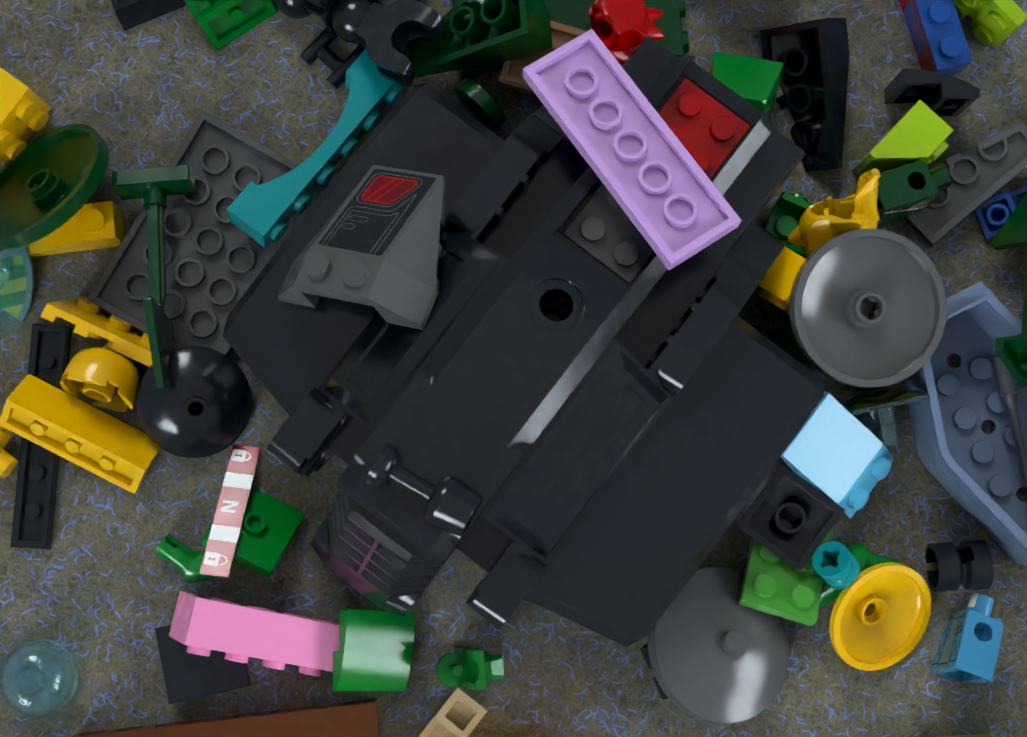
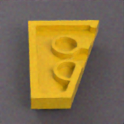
(98, 325)

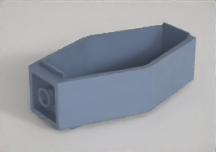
(971, 465)

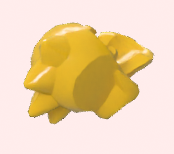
(837, 216)

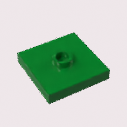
(264, 532)

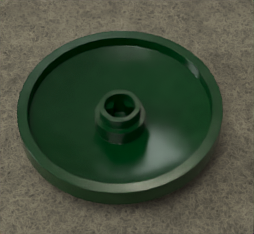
(49, 183)

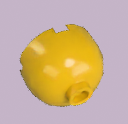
(98, 373)

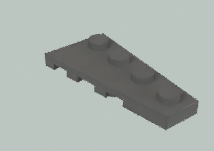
(974, 180)

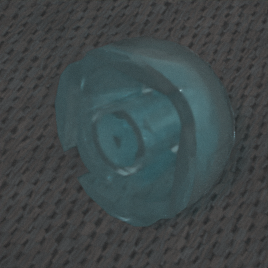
(39, 677)

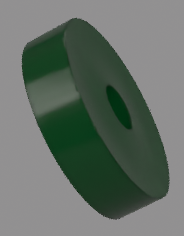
(481, 104)

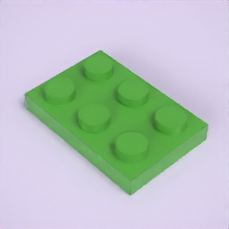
(779, 588)

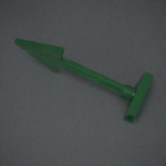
(154, 187)
(1013, 349)

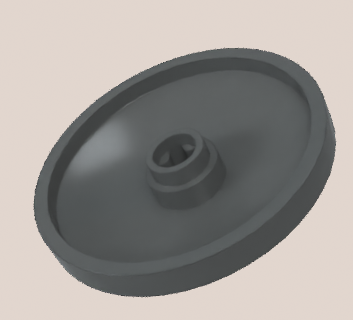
(868, 308)
(718, 655)

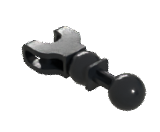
(378, 27)

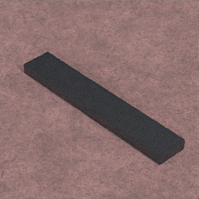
(38, 466)

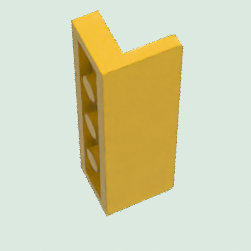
(79, 432)

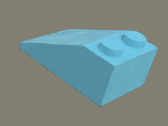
(838, 455)

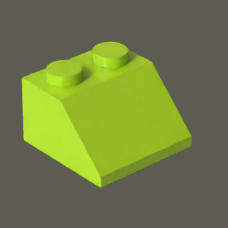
(913, 138)

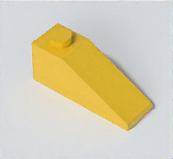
(90, 228)

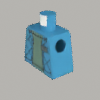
(966, 655)

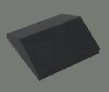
(790, 517)

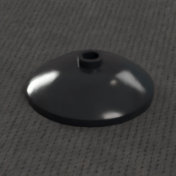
(193, 376)

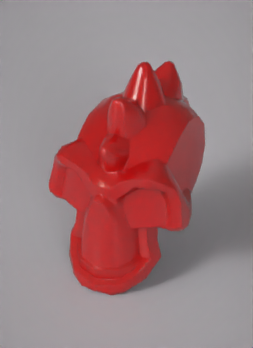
(624, 25)

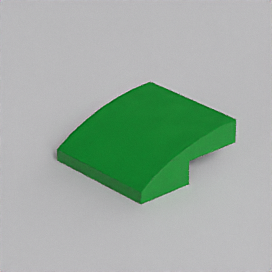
(229, 19)
(373, 651)

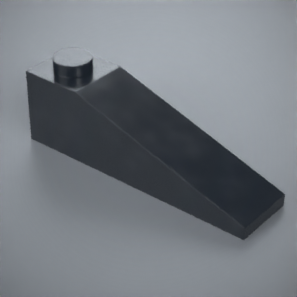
(813, 85)

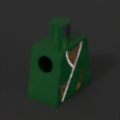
(908, 190)

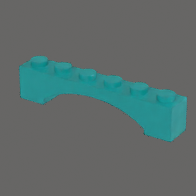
(266, 208)

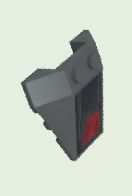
(377, 248)

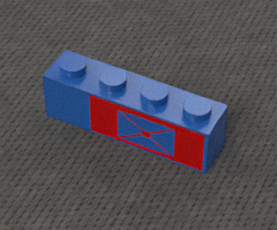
(937, 35)

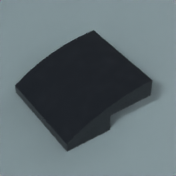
(939, 91)
(196, 676)

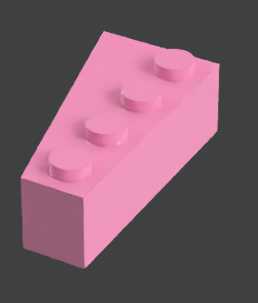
(254, 633)

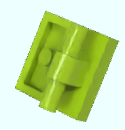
(991, 18)

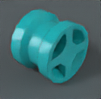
(845, 569)

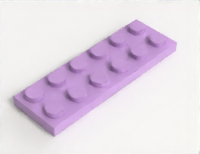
(631, 149)

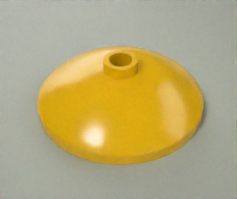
(880, 616)

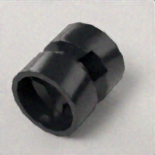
(964, 565)

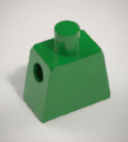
(749, 77)

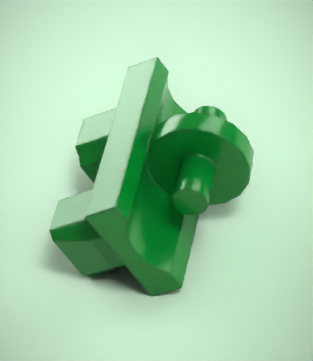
(469, 668)

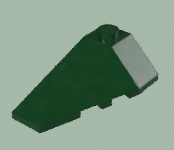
(483, 35)

